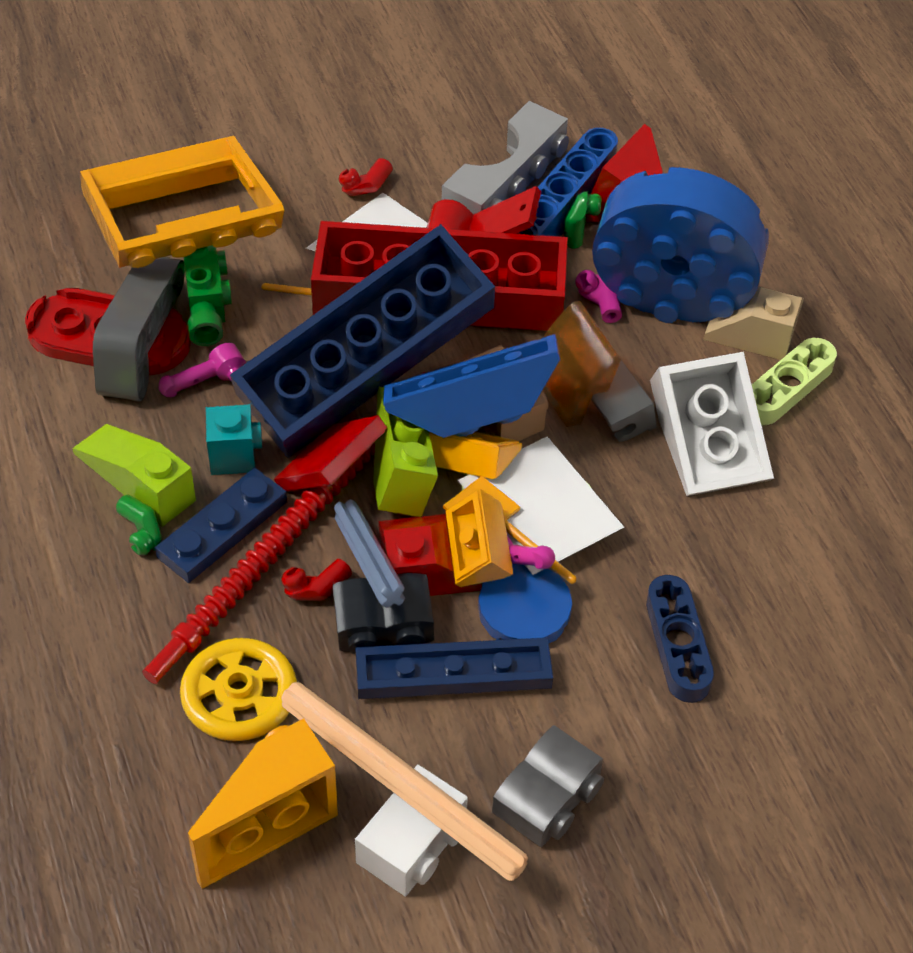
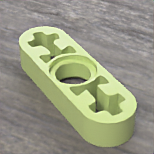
(795, 365)

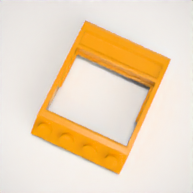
(174, 173)

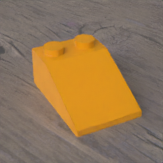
(267, 802)

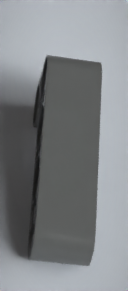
(132, 326)

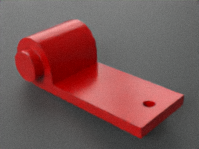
(504, 217)

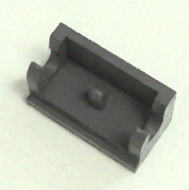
(626, 405)

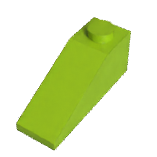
(140, 469)

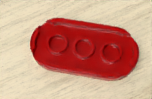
(67, 323)

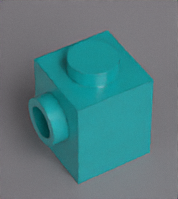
(232, 439)

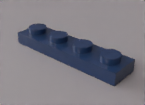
(453, 668)

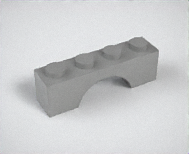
(532, 141)

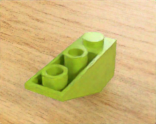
(402, 465)

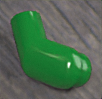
(575, 220)
(145, 521)

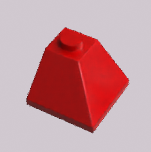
(634, 157)
(422, 548)

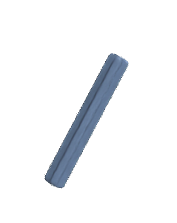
(369, 554)

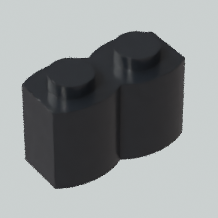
(368, 624)

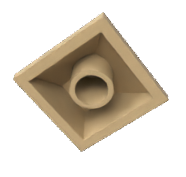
(760, 326)

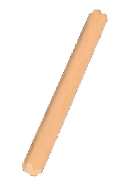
(405, 782)

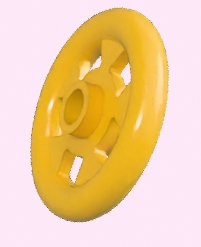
(222, 721)

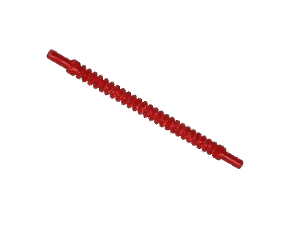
(187, 636)

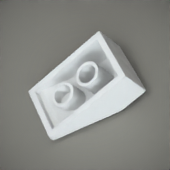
(711, 423)

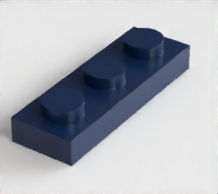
(221, 525)

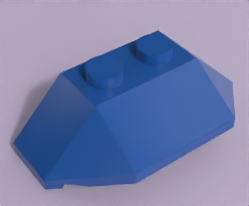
(475, 391)

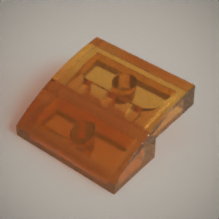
(584, 366)

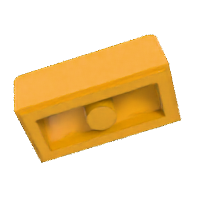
(475, 453)
(478, 540)

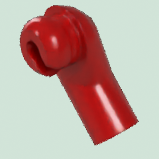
(368, 183)
(314, 588)

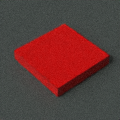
(330, 454)

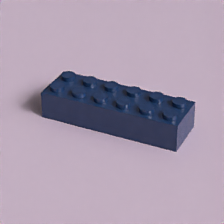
(364, 340)

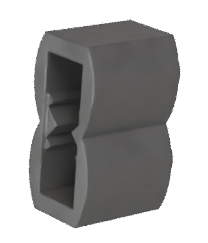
(548, 786)

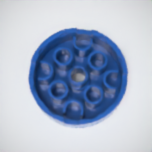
(681, 245)

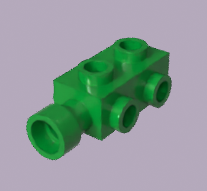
(207, 294)

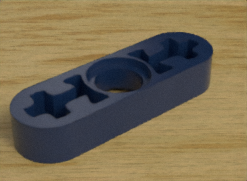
(672, 655)

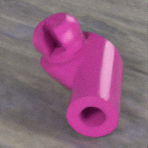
(595, 290)

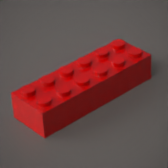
(522, 267)

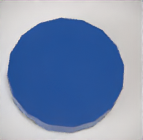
(525, 605)

